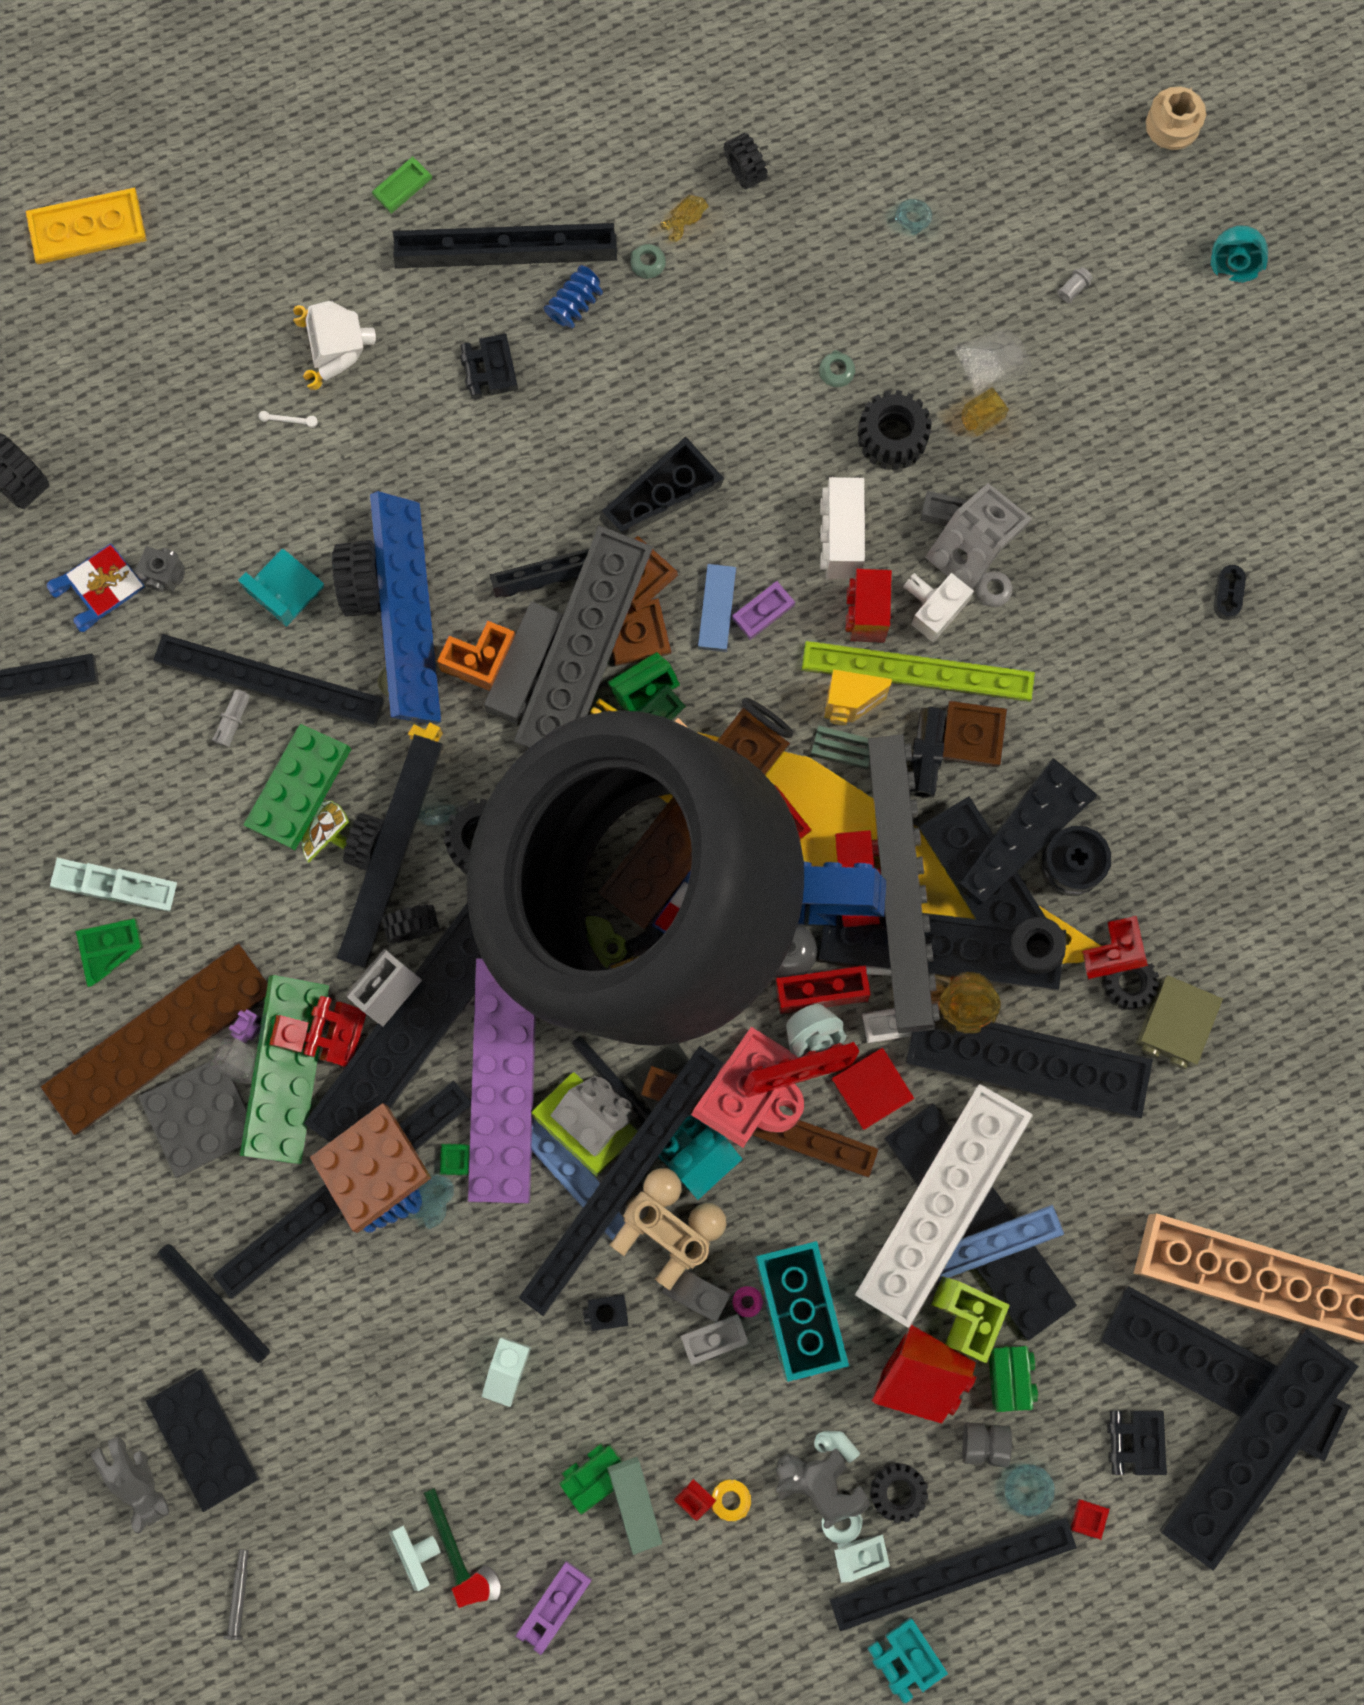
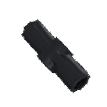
(928, 751)

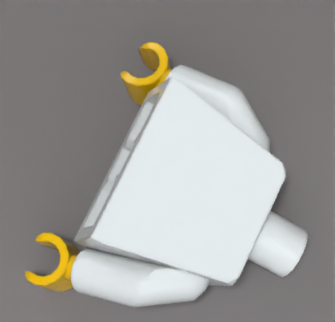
(333, 339)

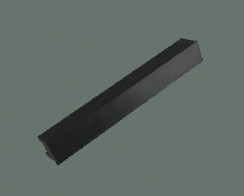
(504, 245)

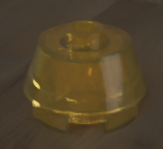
(970, 1002)

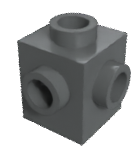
(160, 569)

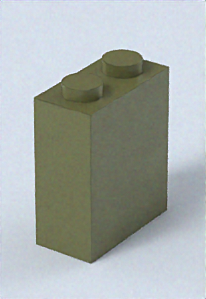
(1178, 1022)

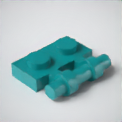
(916, 1655)

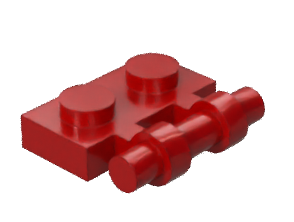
(342, 1035)

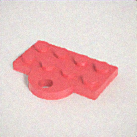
(726, 1104)

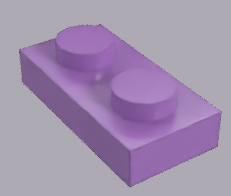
(763, 610)

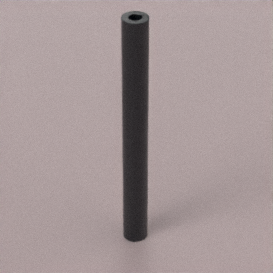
(607, 1074)

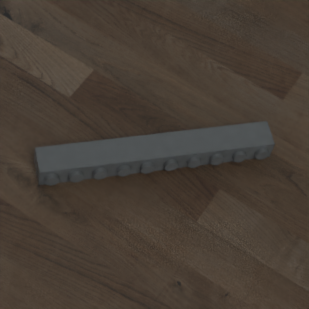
(904, 894)

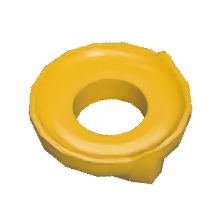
(744, 1496)

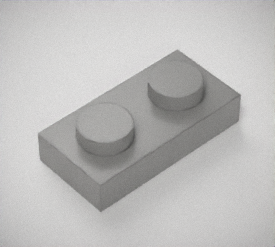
(714, 1339)

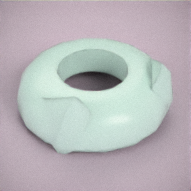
(846, 1535)

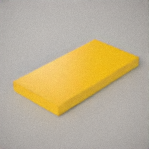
(86, 226)

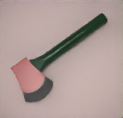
(468, 1589)

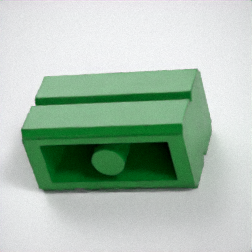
(642, 682)
(1012, 1378)
(591, 1481)

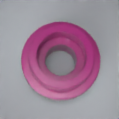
(757, 1301)

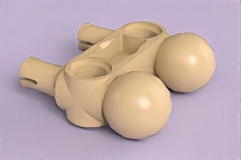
(705, 1225)

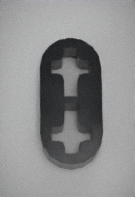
(1223, 592)

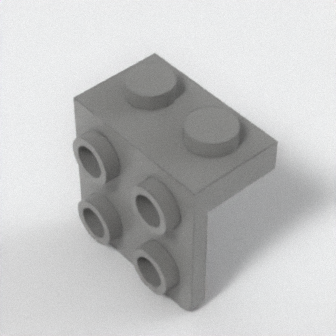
(593, 1113)

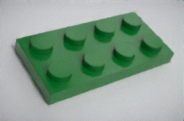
(297, 787)

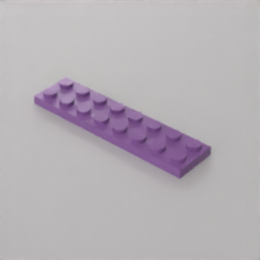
(501, 1095)

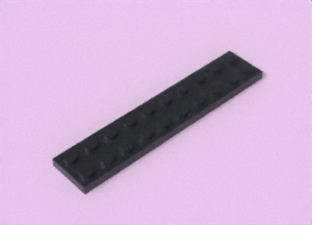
(401, 1047)

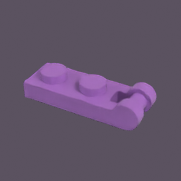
(554, 1606)

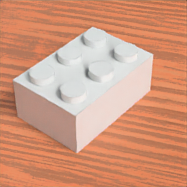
(842, 527)

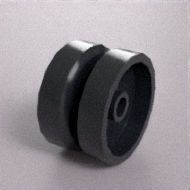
(1070, 876)

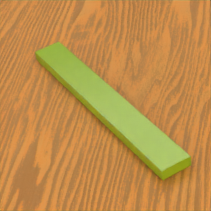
(920, 671)

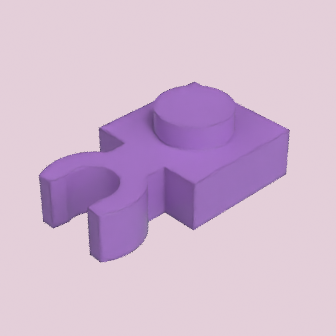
(246, 1026)

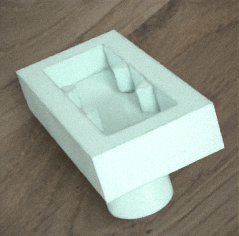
(414, 1555)

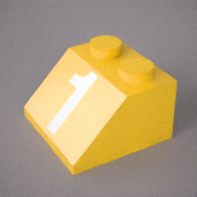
(853, 695)

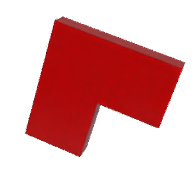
(1122, 955)

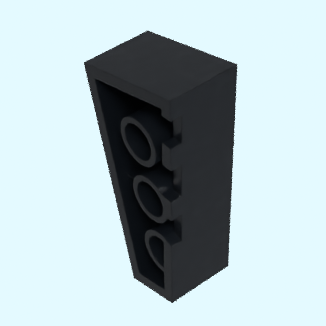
(664, 488)

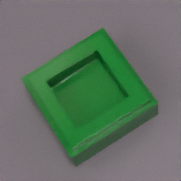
(454, 1159)

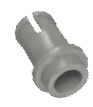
(1080, 279)

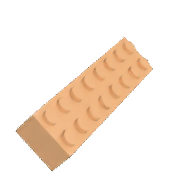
(1252, 1276)

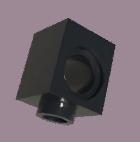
(620, 1317)

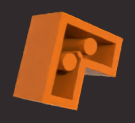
(480, 662)

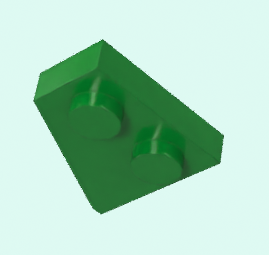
(107, 947)

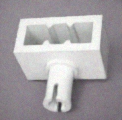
(938, 605)

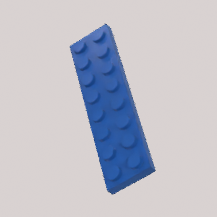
(405, 609)

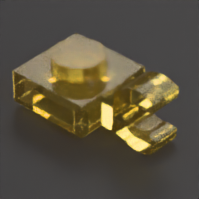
(687, 213)

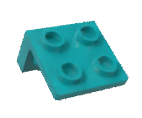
(282, 587)

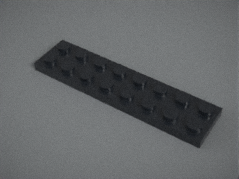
(957, 948)
(1036, 1065)
(1017, 1279)
(1202, 1361)
(1258, 1448)

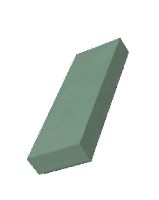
(634, 1505)

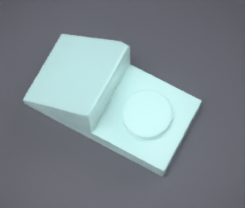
(861, 1558)

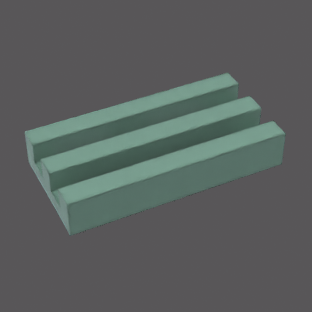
(841, 746)

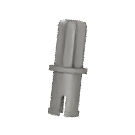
(231, 718)

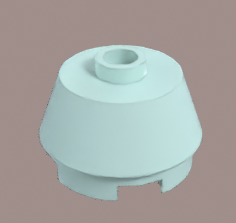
(814, 1030)

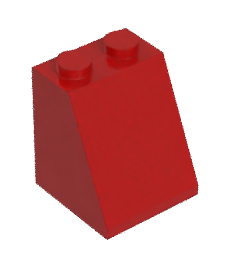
(924, 1377)

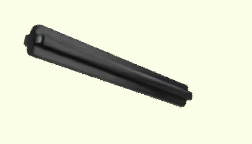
(213, 1303)

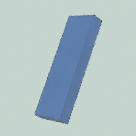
(717, 608)

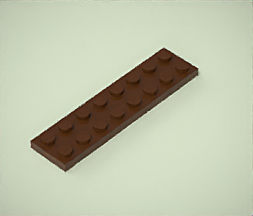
(664, 851)
(156, 1039)

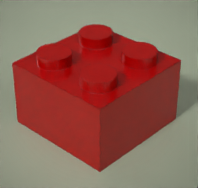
(870, 605)

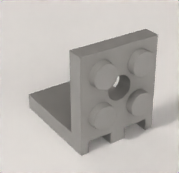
(978, 534)

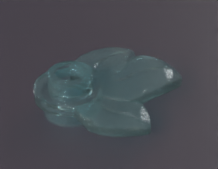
(434, 1207)

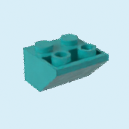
(699, 1156)

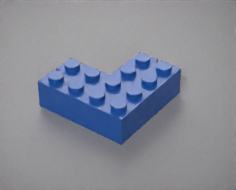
(842, 891)

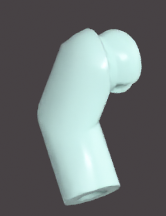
(831, 1440)

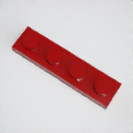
(809, 1066)

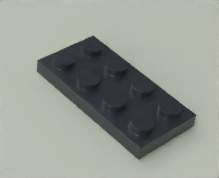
(202, 1440)

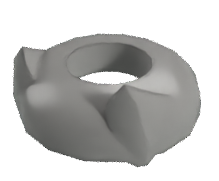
(988, 598)

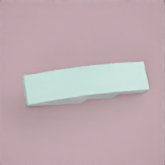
(113, 884)

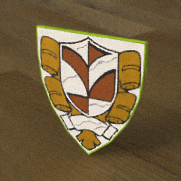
(325, 828)

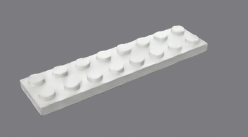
(943, 1206)

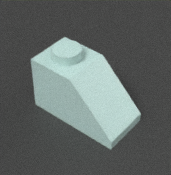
(505, 1371)

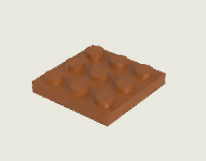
(370, 1168)

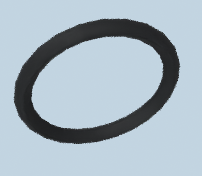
(781, 727)

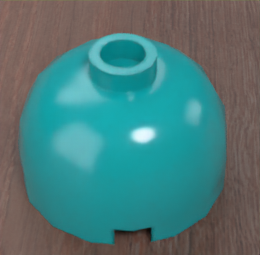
(1245, 252)

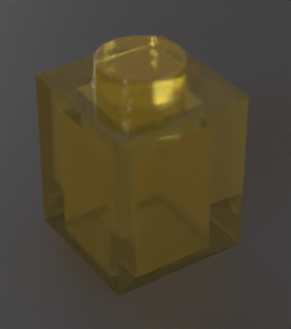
(984, 412)

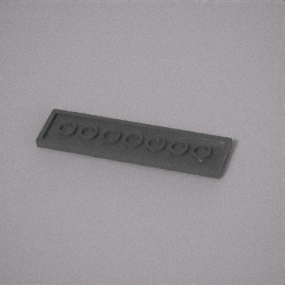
(585, 634)

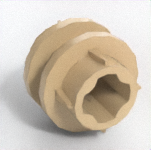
(1175, 118)

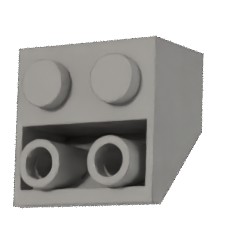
(383, 987)

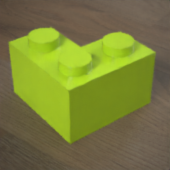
(976, 1320)

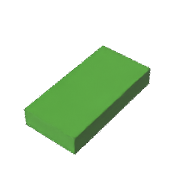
(402, 185)

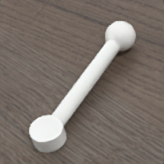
(311, 421)

